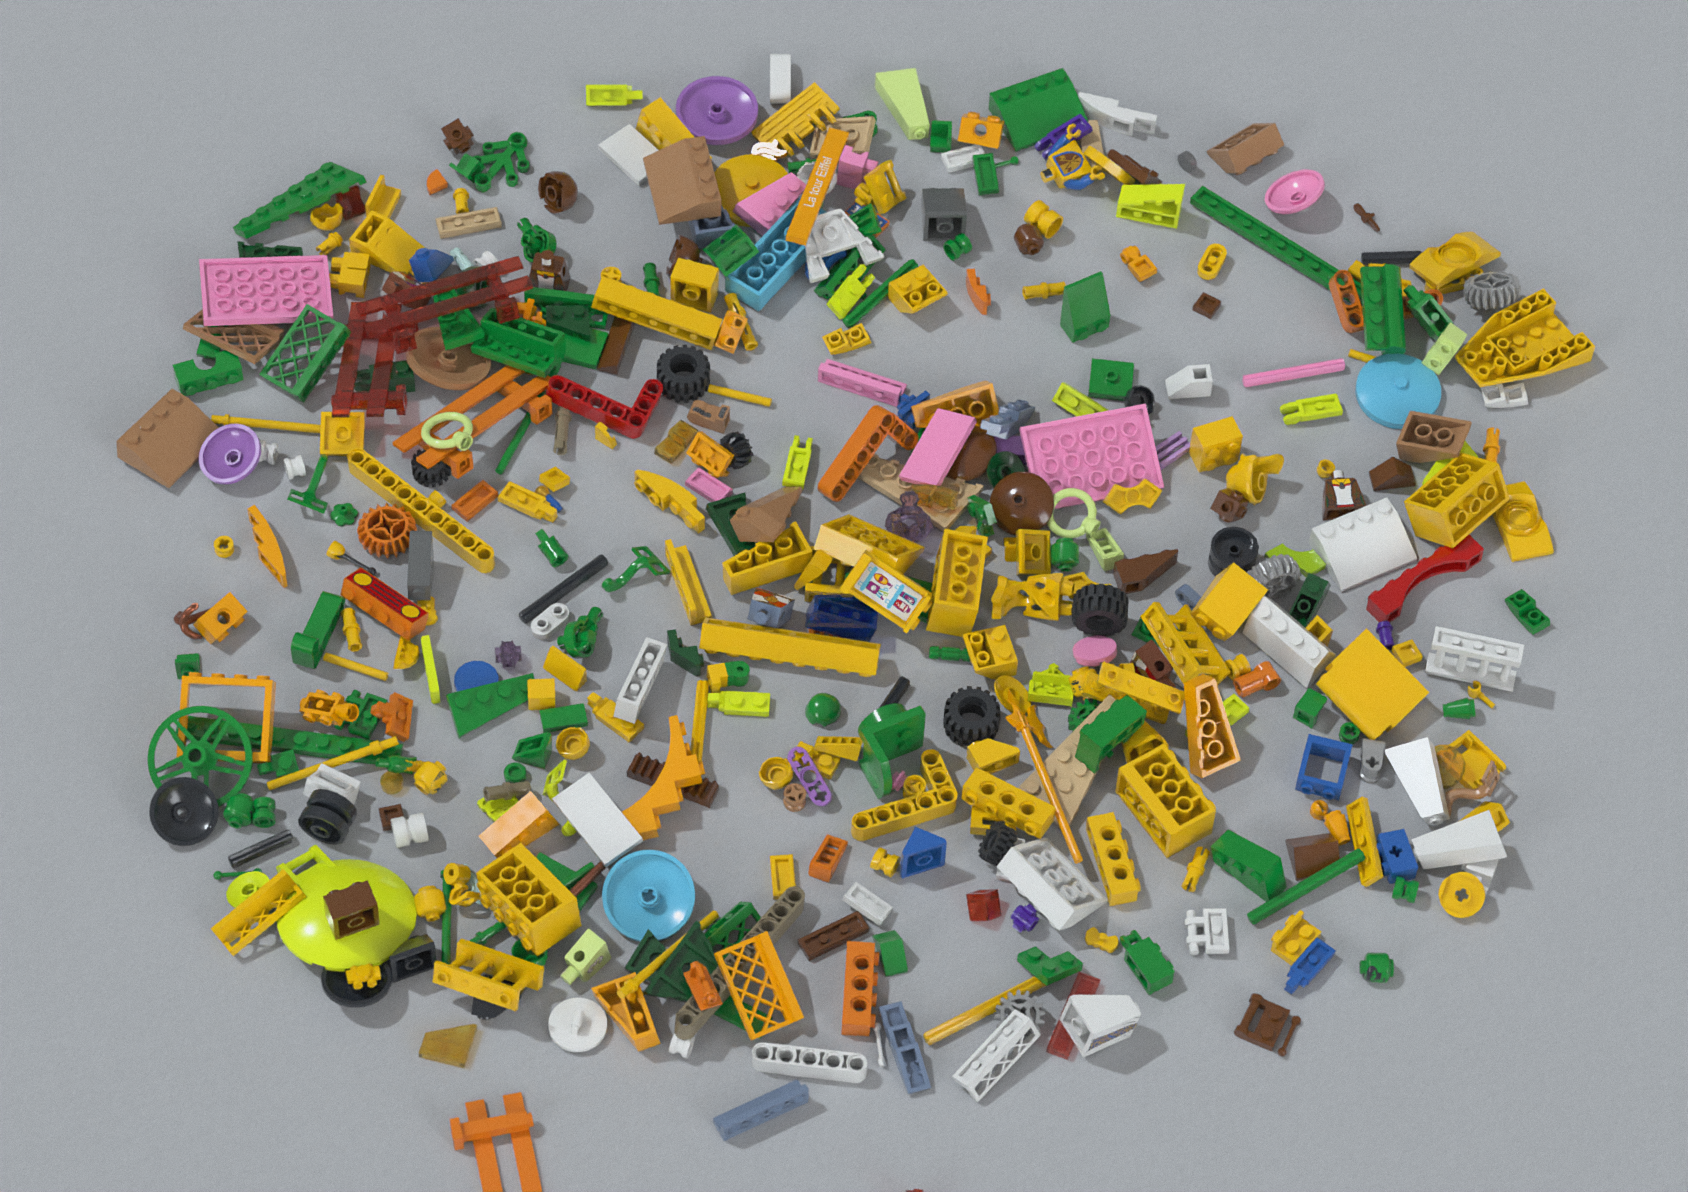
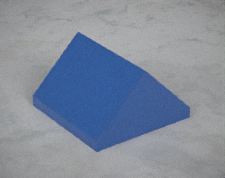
(922, 853)

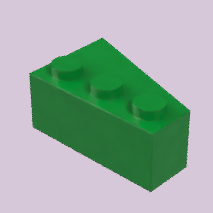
(1108, 731)
(1250, 865)

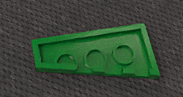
(457, 327)
(487, 702)

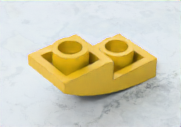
(846, 341)

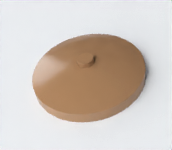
(446, 369)

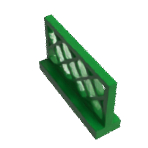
(320, 361)

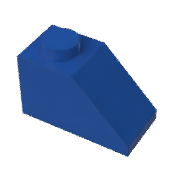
(429, 264)

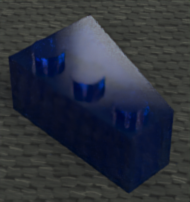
(842, 617)

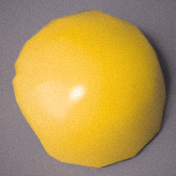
(327, 217)
(572, 743)
(776, 773)

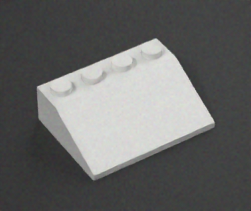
(1363, 544)
(1051, 882)

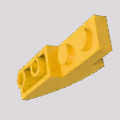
(667, 493)

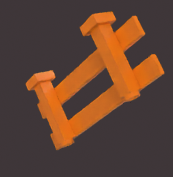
(503, 383)
(481, 1130)

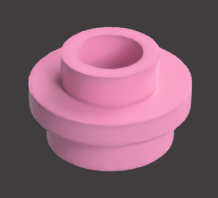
(898, 780)

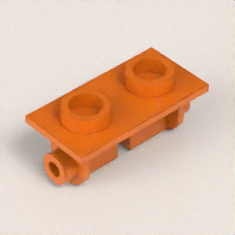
(702, 986)

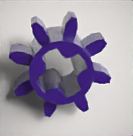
(1024, 918)

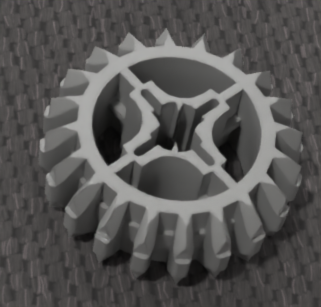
(1492, 290)
(1277, 574)

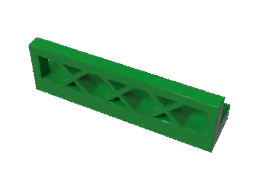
(843, 266)
(550, 297)
(729, 922)

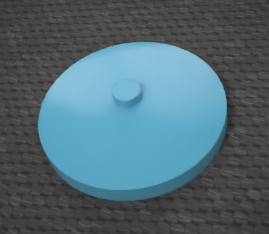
(1394, 386)
(648, 893)

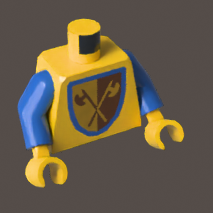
(1068, 164)

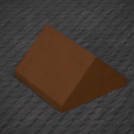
(1312, 854)

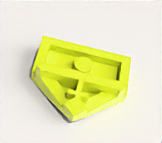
(1050, 687)

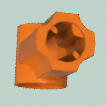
(1262, 677)

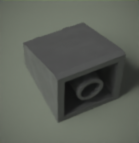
(943, 213)

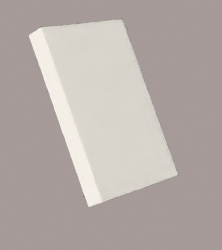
(627, 152)

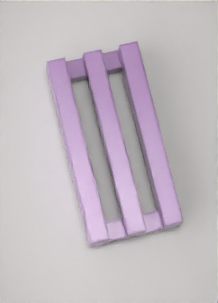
(1177, 437)

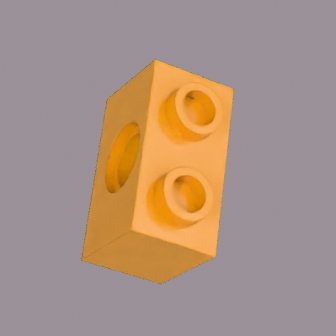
(969, 133)
(227, 607)

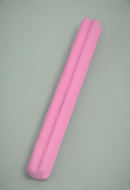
(1293, 372)

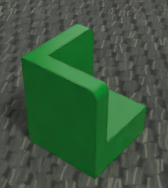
(940, 136)
(468, 167)
(1308, 707)

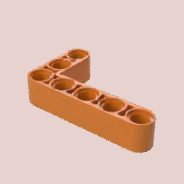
(1355, 309)
(861, 447)

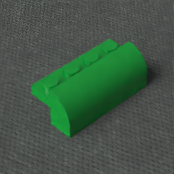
(1383, 309)
(521, 344)

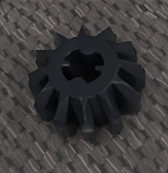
(739, 447)

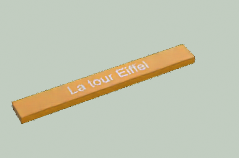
(817, 186)

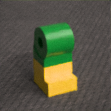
(727, 674)

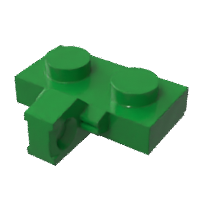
(983, 513)

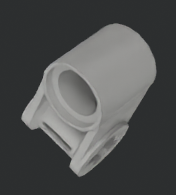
(1371, 759)

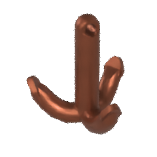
(185, 618)

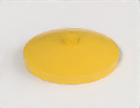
(744, 177)

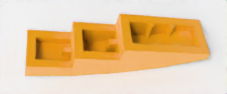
(268, 548)

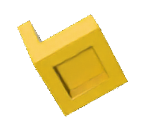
(541, 694)

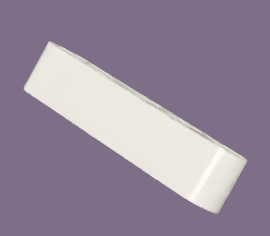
(818, 1070)

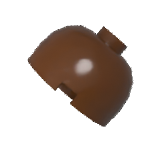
(558, 191)
(685, 249)

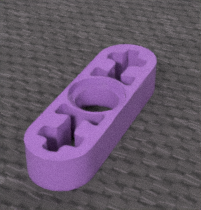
(807, 759)

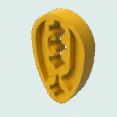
(1108, 166)

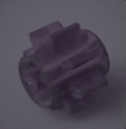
(508, 654)

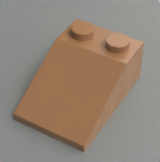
(1431, 437)

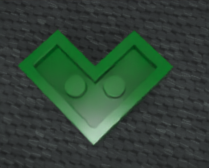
(1049, 969)

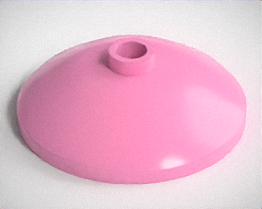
(1294, 192)

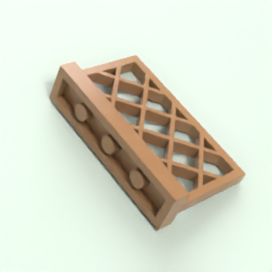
(267, 334)

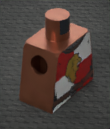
(399, 281)
(1152, 664)

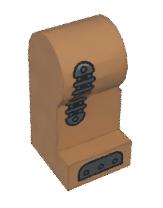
(709, 416)

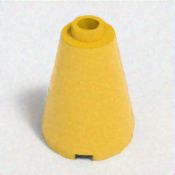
(1141, 742)

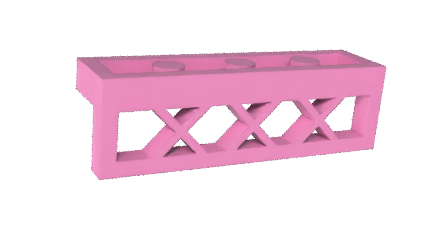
(861, 382)

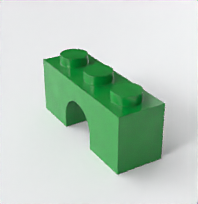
(195, 380)

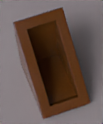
(1391, 475)

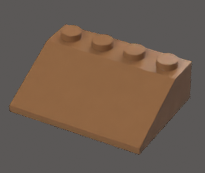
(683, 182)
(166, 438)

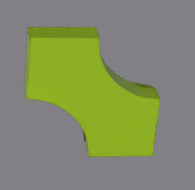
(1308, 561)

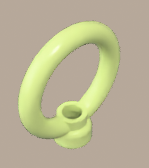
(461, 440)
(1090, 523)

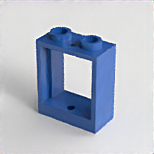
(1327, 749)

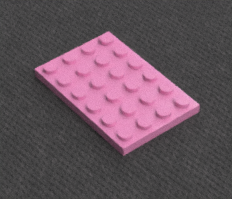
(264, 289)
(1093, 452)

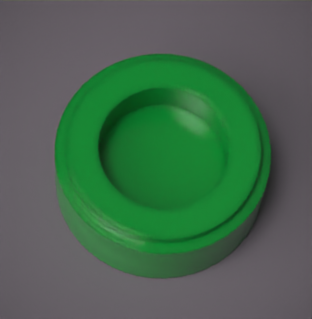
(515, 773)

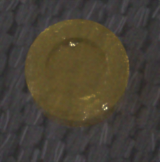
(391, 782)

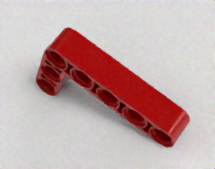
(606, 406)

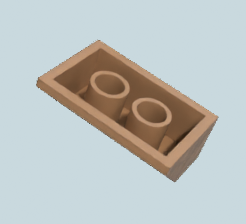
(1247, 147)

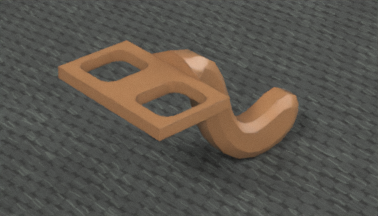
(1479, 793)

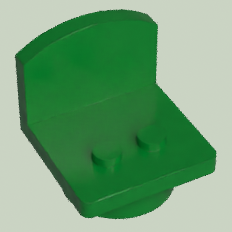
(888, 735)

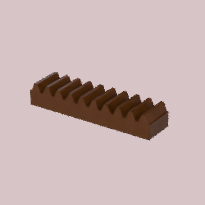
(648, 771)

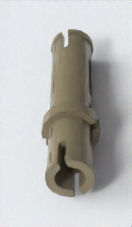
(562, 420)

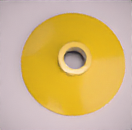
(1001, 688)

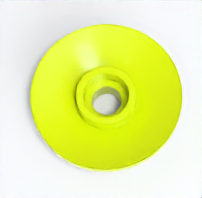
(244, 887)

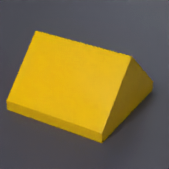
(1033, 552)

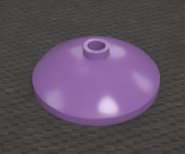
(226, 446)

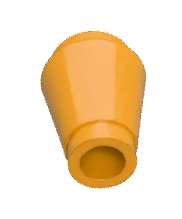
(1337, 826)

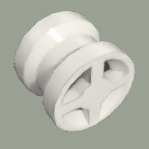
(487, 258)
(269, 452)
(294, 467)
(680, 1046)

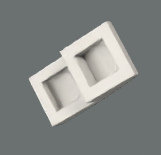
(1504, 397)

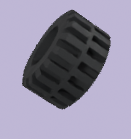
(688, 360)
(1100, 610)
(975, 702)

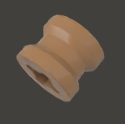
(798, 793)

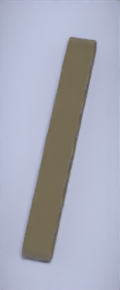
(769, 922)

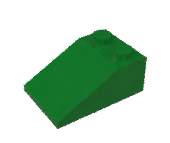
(1085, 308)

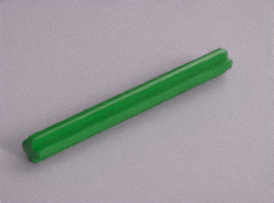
(1305, 886)

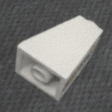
(1099, 1020)

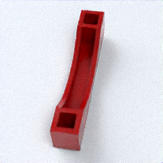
(1388, 601)

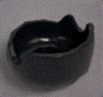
(1140, 395)

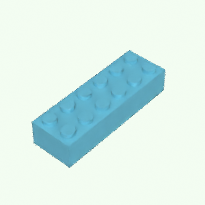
(770, 268)

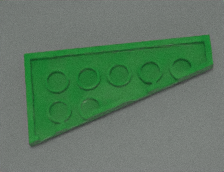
(300, 197)

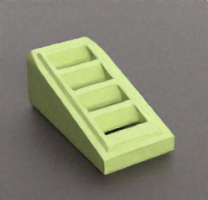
(1105, 550)

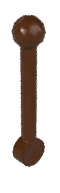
(1295, 1022)

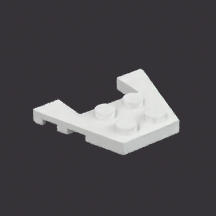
(833, 234)

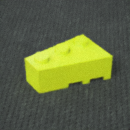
(1151, 203)

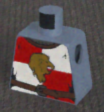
(770, 608)

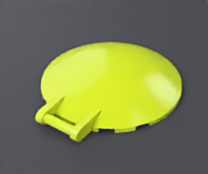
(306, 928)

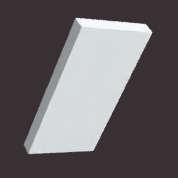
(597, 820)

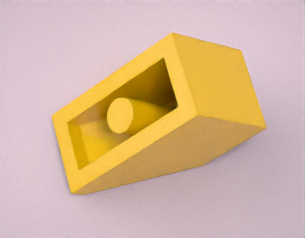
(992, 755)

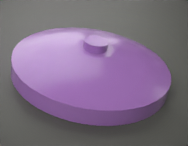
(717, 109)

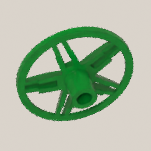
(200, 756)

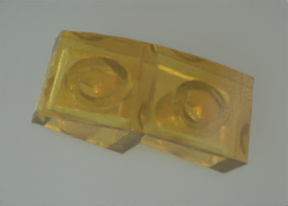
(677, 441)
(932, 493)

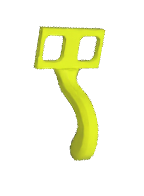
(552, 790)

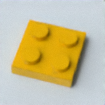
(341, 434)

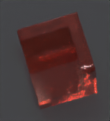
(351, 203)
(983, 905)

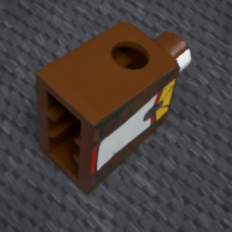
(549, 271)
(1341, 496)

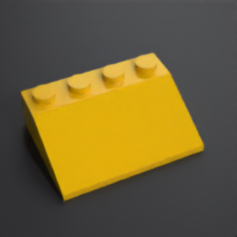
(850, 536)

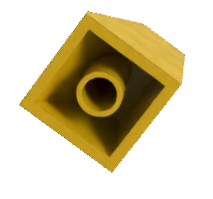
(1228, 601)

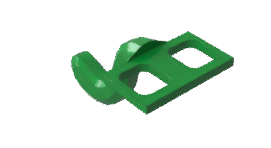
(310, 494)
(612, 585)

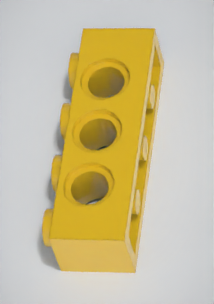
(1008, 803)
(1117, 890)

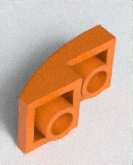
(977, 292)

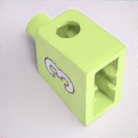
(585, 958)

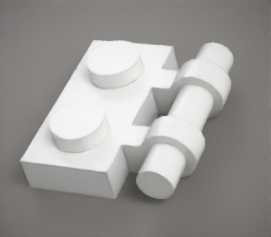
(1215, 931)

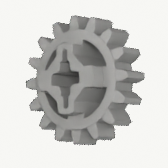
(1029, 1003)

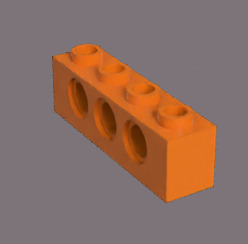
(859, 1022)

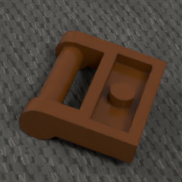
(1269, 1026)

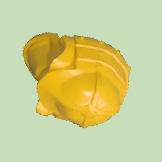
(1252, 474)

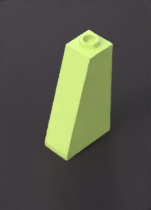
(904, 99)

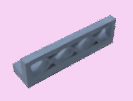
(761, 1109)

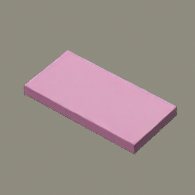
(937, 448)

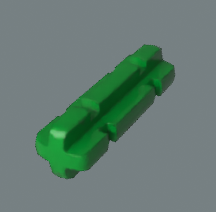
(948, 653)

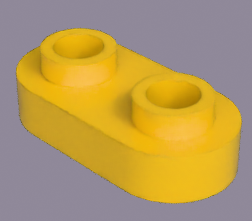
(1210, 262)

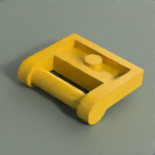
(880, 189)

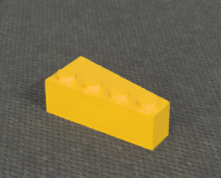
(768, 561)

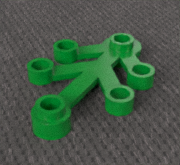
(515, 143)

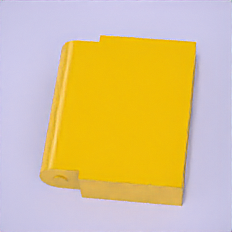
(1371, 686)

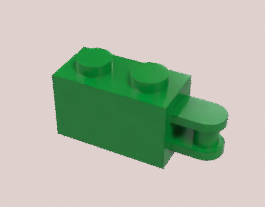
(1147, 962)

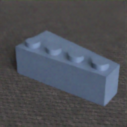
(709, 229)

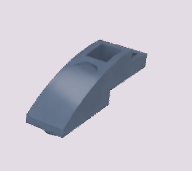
(1009, 419)

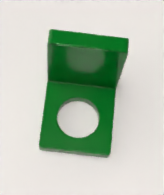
(187, 663)

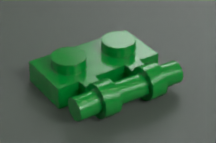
(366, 722)

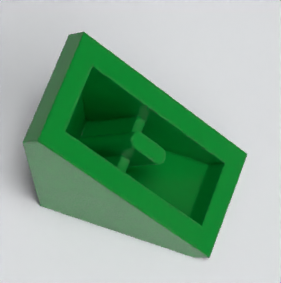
(534, 750)
(891, 952)

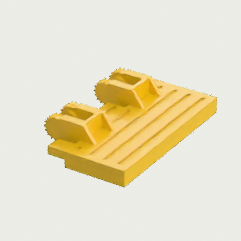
(796, 119)

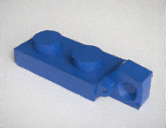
(1308, 965)

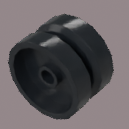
(1231, 546)
(327, 816)

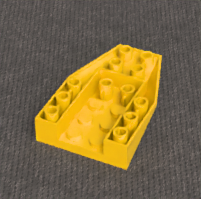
(1523, 344)

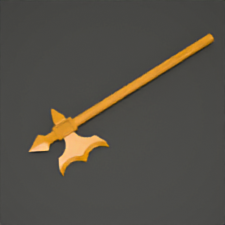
(1024, 725)

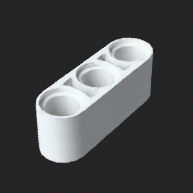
(780, 78)

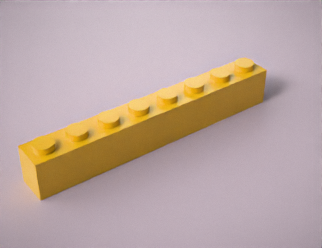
(790, 646)

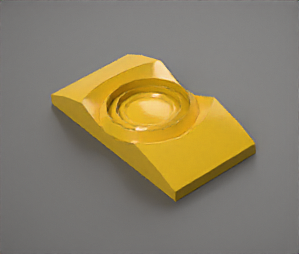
(1453, 259)
(1521, 524)

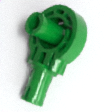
(535, 239)
(581, 634)

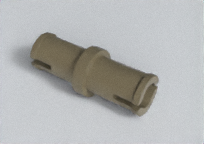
(506, 790)

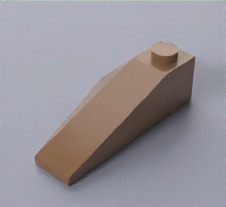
(765, 517)

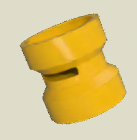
(913, 785)
(885, 862)

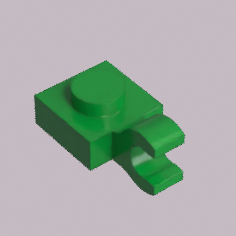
(282, 764)

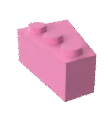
(770, 203)

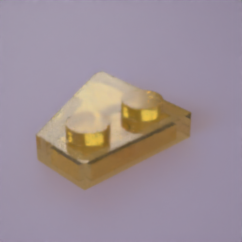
(449, 1045)

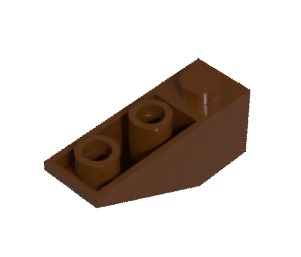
(1139, 572)

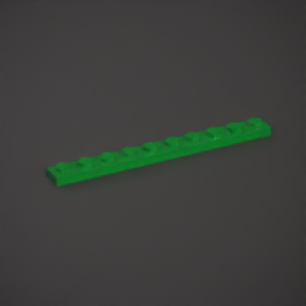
(1267, 238)
(285, 739)

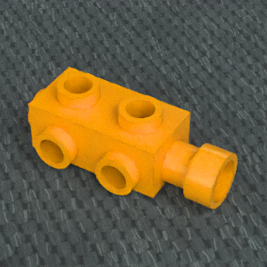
(327, 708)

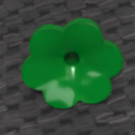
(344, 514)

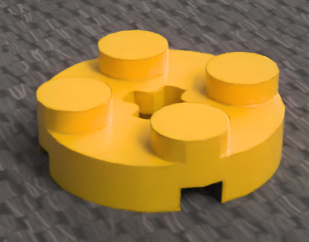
(1450, 901)

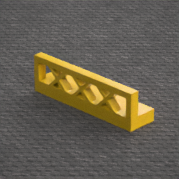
(687, 583)
(255, 910)

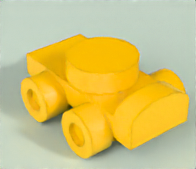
(363, 973)

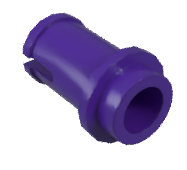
(1385, 630)

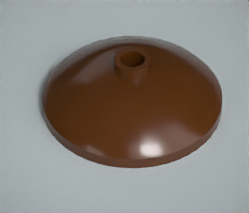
(973, 456)
(1034, 509)

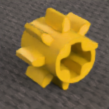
(863, 195)

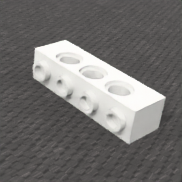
(640, 680)

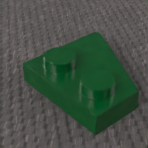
(569, 319)

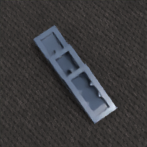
(904, 1047)

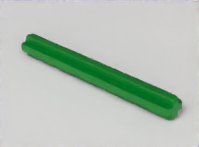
(876, 296)

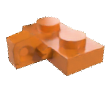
(396, 715)

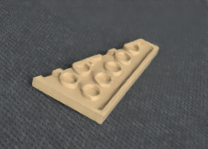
(1067, 774)

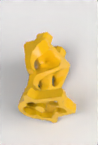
(1048, 598)

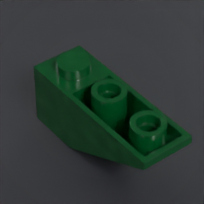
(1309, 599)

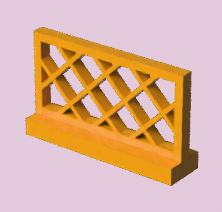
(777, 983)

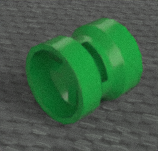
(958, 246)
(264, 811)
(1410, 891)

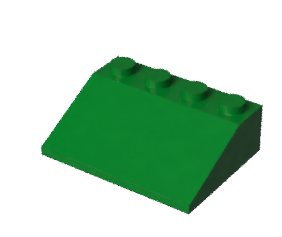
(1035, 107)

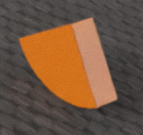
(436, 182)

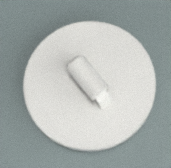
(577, 1024)

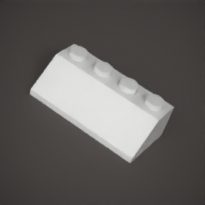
(1287, 642)

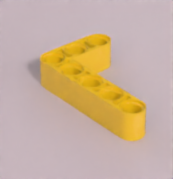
(912, 805)

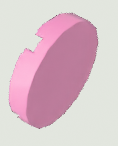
(1094, 650)

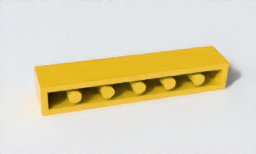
(656, 312)

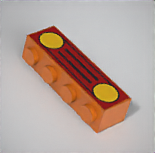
(384, 603)

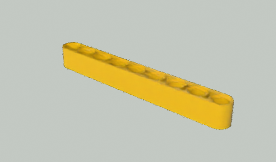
(395, 489)

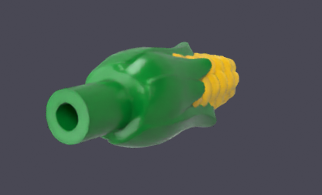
(399, 764)

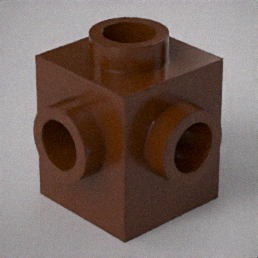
(457, 137)
(1230, 505)

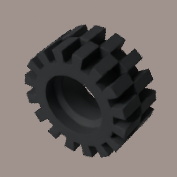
(429, 476)
(997, 843)

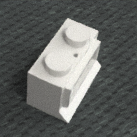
(332, 780)

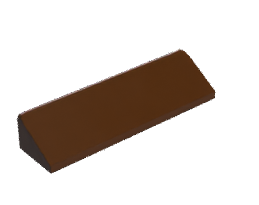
(615, 345)

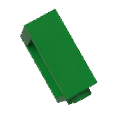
(733, 252)

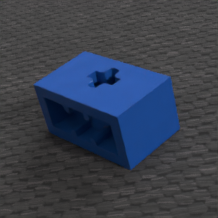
(1396, 856)

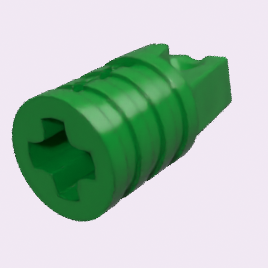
(551, 549)

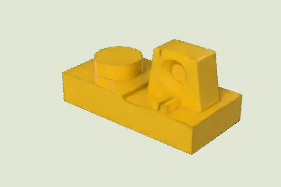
(824, 762)

